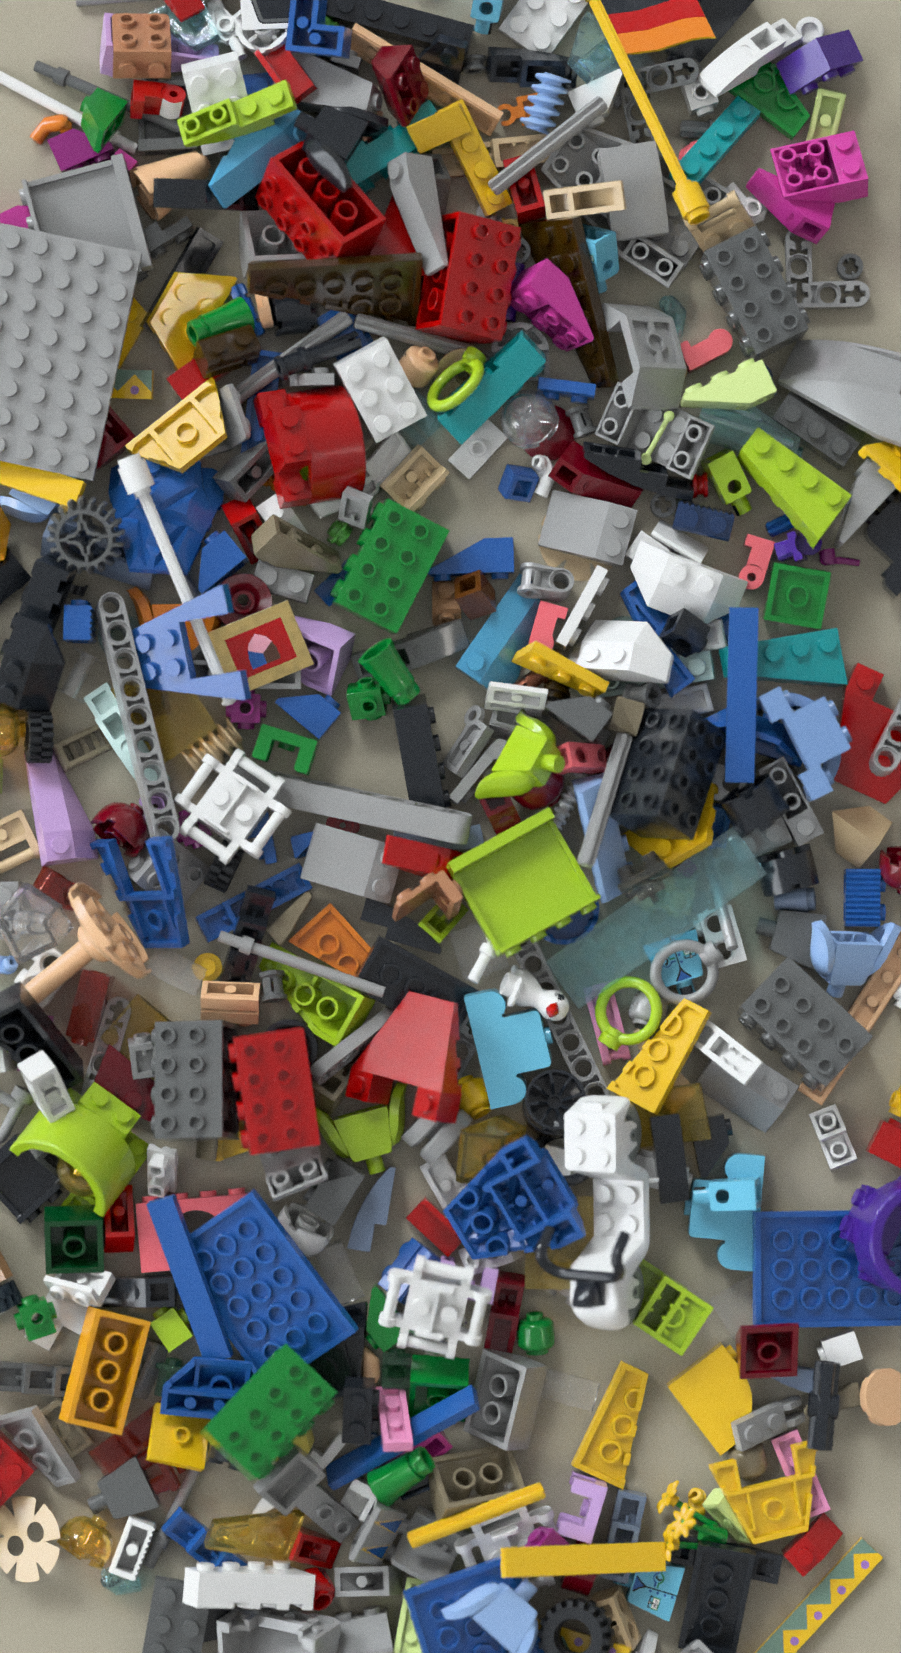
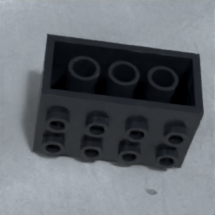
(668, 774)

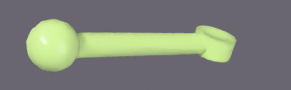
(646, 457)

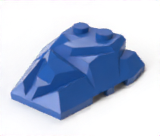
(186, 510)
(513, 1203)

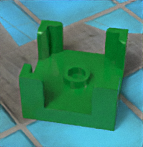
(797, 595)
(287, 741)

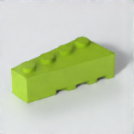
(793, 485)

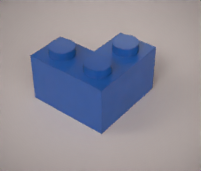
(311, 36)

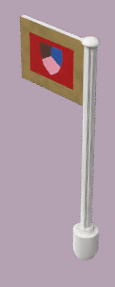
(262, 643)

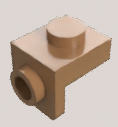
(444, 603)

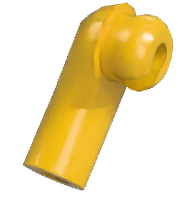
(695, 1499)

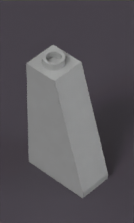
(336, 87)

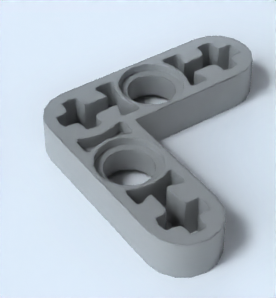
(813, 289)

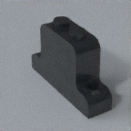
(885, 537)

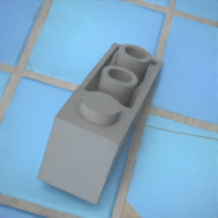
(800, 818)

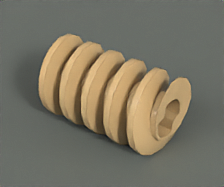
(215, 746)

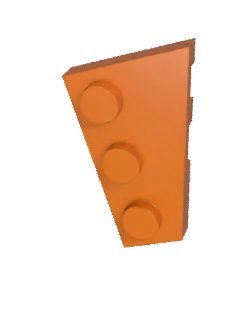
(333, 941)

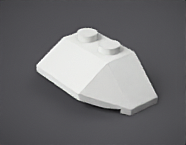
(676, 583)
(623, 652)

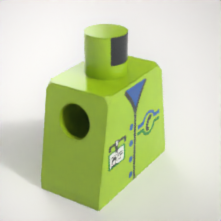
(722, 469)

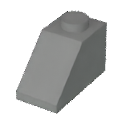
(367, 1581)

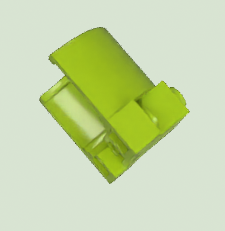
(93, 1140)

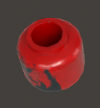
(324, 1588)

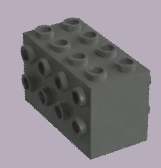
(754, 294)
(803, 1025)
(194, 1081)

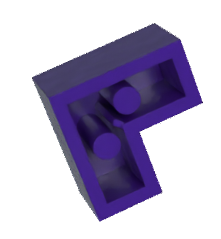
(818, 61)

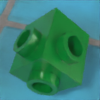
(367, 699)
(43, 1324)

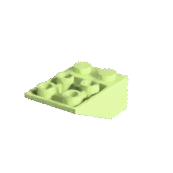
(734, 391)

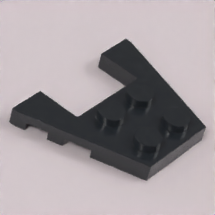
(347, 1356)

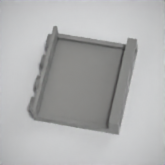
(89, 206)

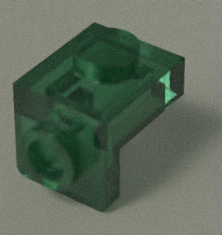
(396, 1369)

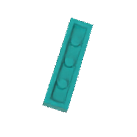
(718, 140)

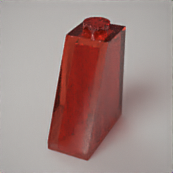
(89, 1006)

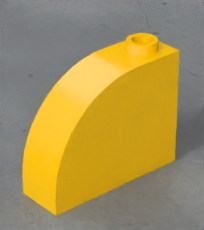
(714, 1394)

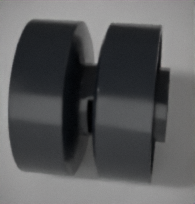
(548, 1100)

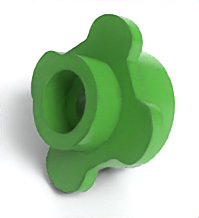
(338, 532)

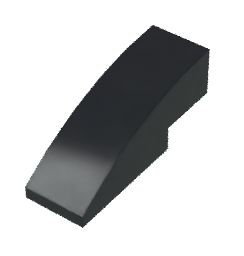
(521, 65)
(401, 931)
(669, 1158)

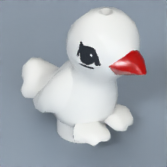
(526, 991)

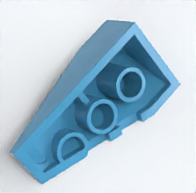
(250, 156)
(499, 639)

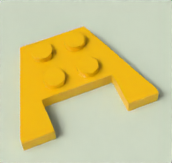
(773, 1506)

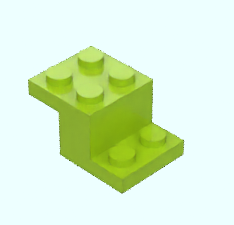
(669, 1309)

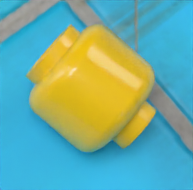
(474, 1097)

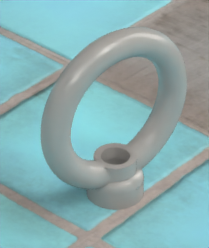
(709, 955)

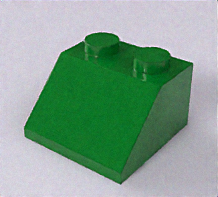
(435, 1380)

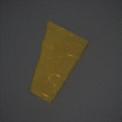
(255, 1535)

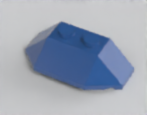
(770, 739)
(204, 1386)

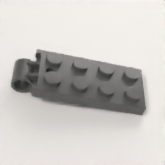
(171, 1623)

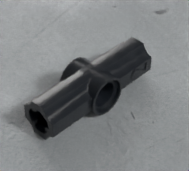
(823, 1405)

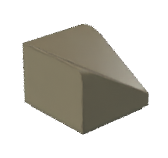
(626, 716)

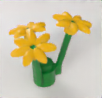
(708, 1531)

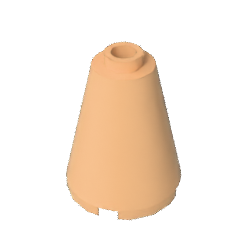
(183, 166)

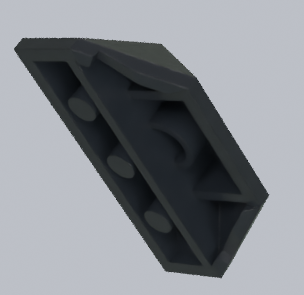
(30, 667)

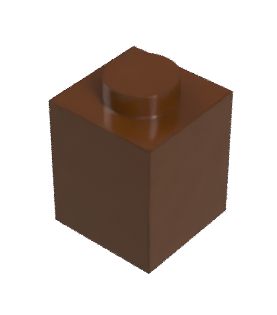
(475, 595)

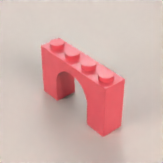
(151, 1252)

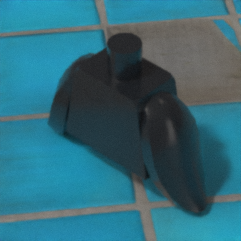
(335, 137)

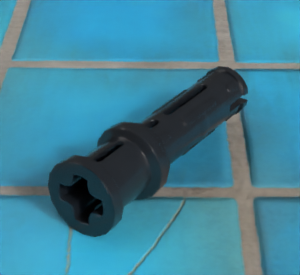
(305, 358)

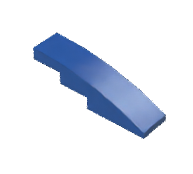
(224, 916)
(191, 1534)

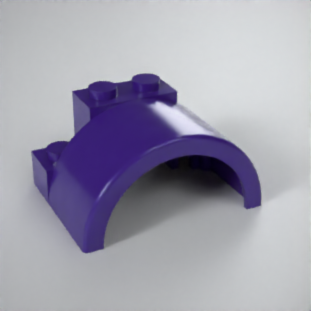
(873, 1231)

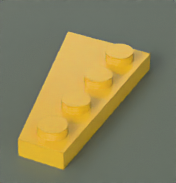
(658, 1065)

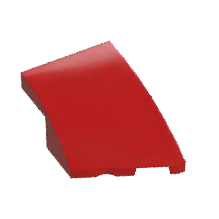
(393, 236)

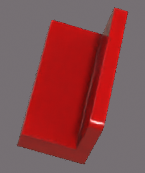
(283, 66)
(434, 1226)

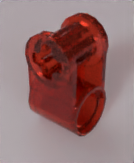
(54, 886)

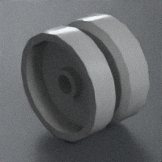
(440, 1135)

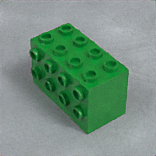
(389, 566)
(269, 1413)

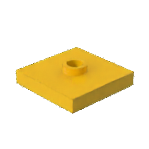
(177, 1440)

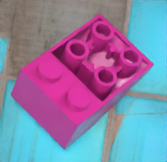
(822, 169)
(551, 305)

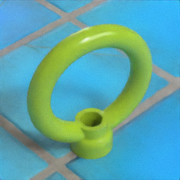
(471, 362)
(613, 1037)

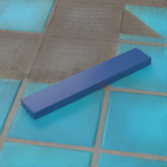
(741, 695)
(189, 1277)
(422, 1427)

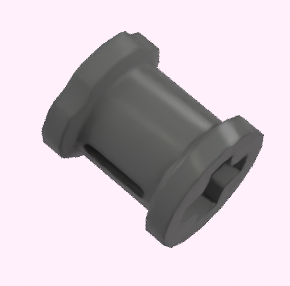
(581, 421)
(648, 694)
(267, 978)

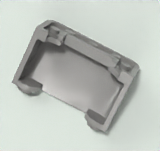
(277, 1631)

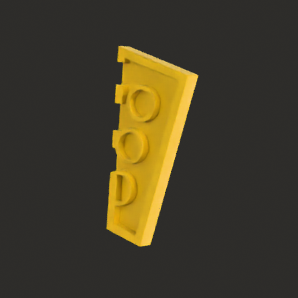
(611, 1432)

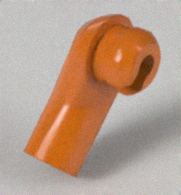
(48, 125)

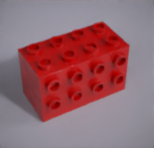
(314, 211)
(473, 292)
(274, 1091)

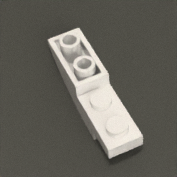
(747, 55)

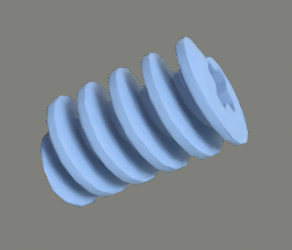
(544, 102)

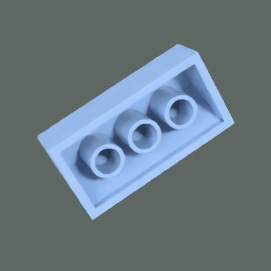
(613, 845)

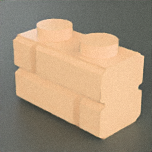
(231, 1002)

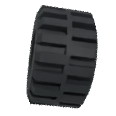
(581, 1610)

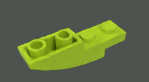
(237, 118)

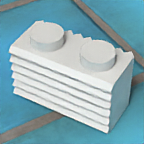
(133, 1547)

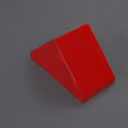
(314, 1549)

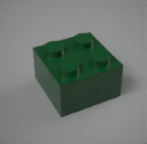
(73, 1239)

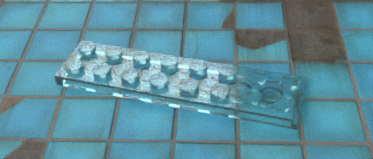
(645, 927)

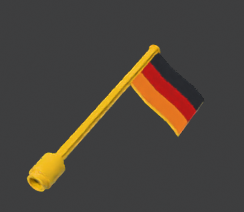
(652, 27)

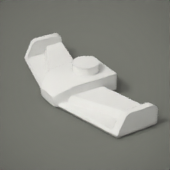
(378, 468)

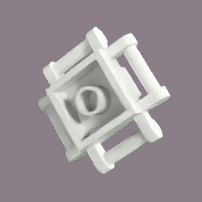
(232, 806)
(435, 1306)
(506, 1531)

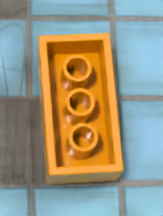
(104, 1370)

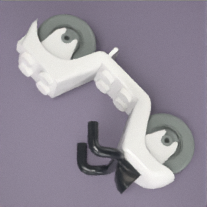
(606, 1276)

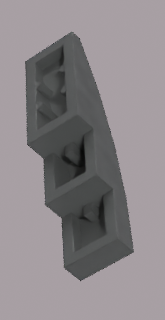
(34, 1378)

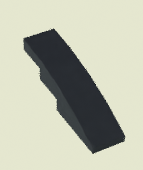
(628, 466)
(251, 923)

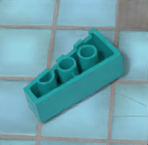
(371, 159)
(502, 378)
(799, 659)

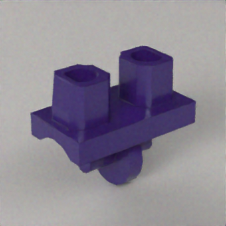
(796, 547)

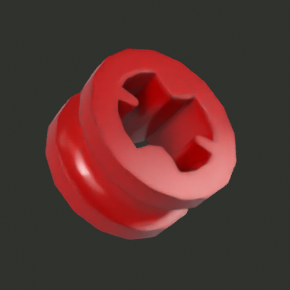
(700, 485)

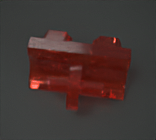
(164, 1481)

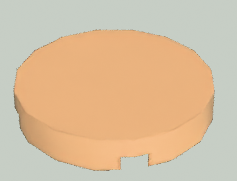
(264, 311)
(882, 1396)

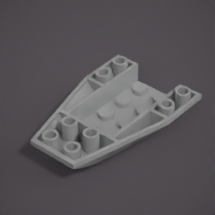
(656, 256)
(850, 382)

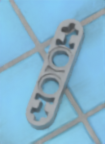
(100, 1046)
(349, 1048)

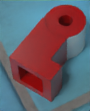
(156, 99)

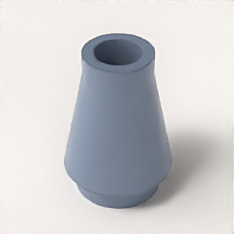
(797, 900)

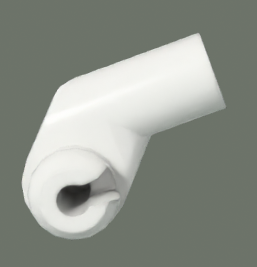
(543, 467)

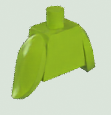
(524, 761)
(367, 1131)

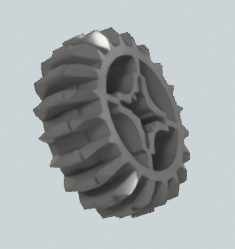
(85, 523)

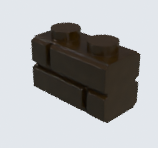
(227, 351)

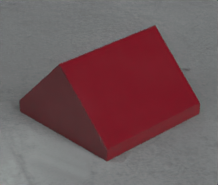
(767, 1350)

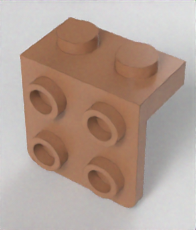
(141, 46)
(439, 887)

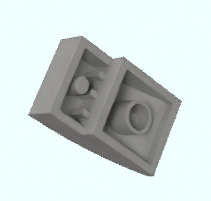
(643, 190)

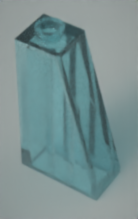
(737, 426)

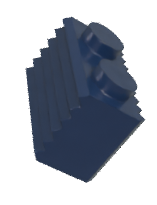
(703, 520)

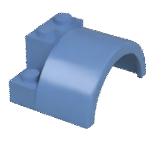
(813, 734)

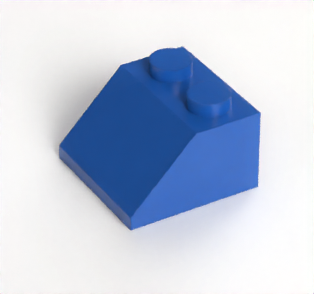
(219, 560)

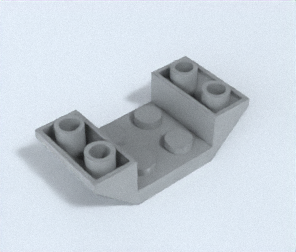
(654, 356)
(677, 449)
(293, 1170)

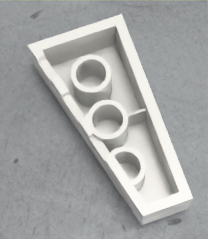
(248, 1586)

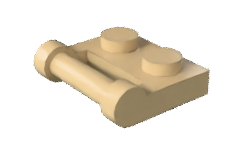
(724, 225)
(14, 830)

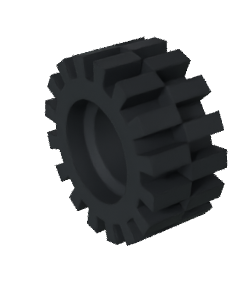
(39, 737)
(221, 875)

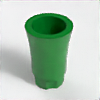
(220, 320)
(390, 671)
(400, 1475)

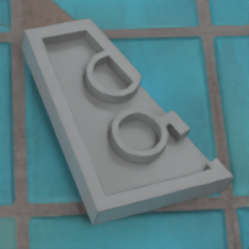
(38, 1438)

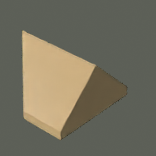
(858, 833)

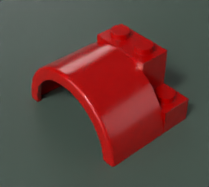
(314, 431)

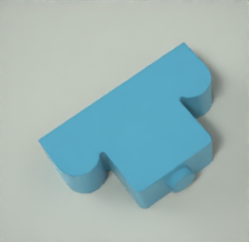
(506, 1045)
(730, 1226)

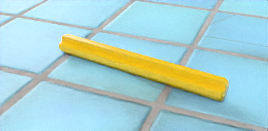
(476, 1515)

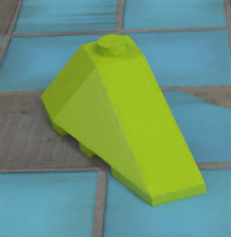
(326, 1006)

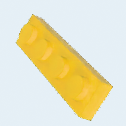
(478, 166)

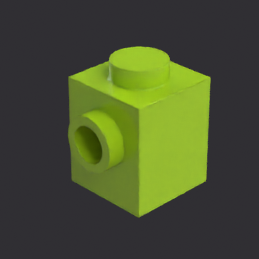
(171, 1326)

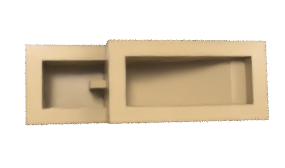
(584, 199)

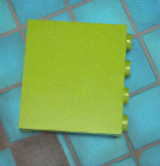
(523, 883)

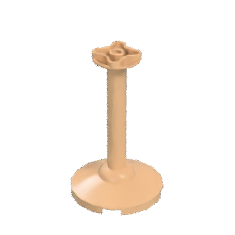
(99, 937)

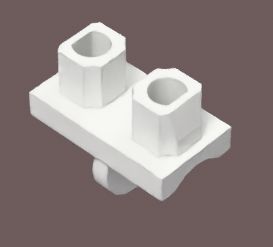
(161, 1170)

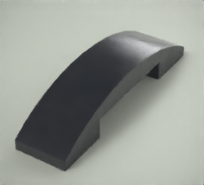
(766, 1564)

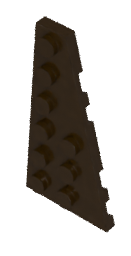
(566, 247)
(352, 285)

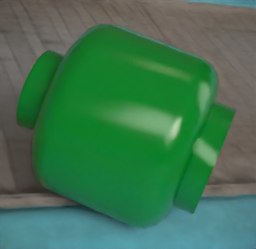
(535, 1333)

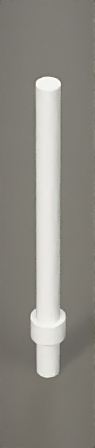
(60, 108)

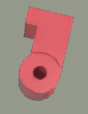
(706, 351)
(757, 561)
(545, 623)
(583, 757)

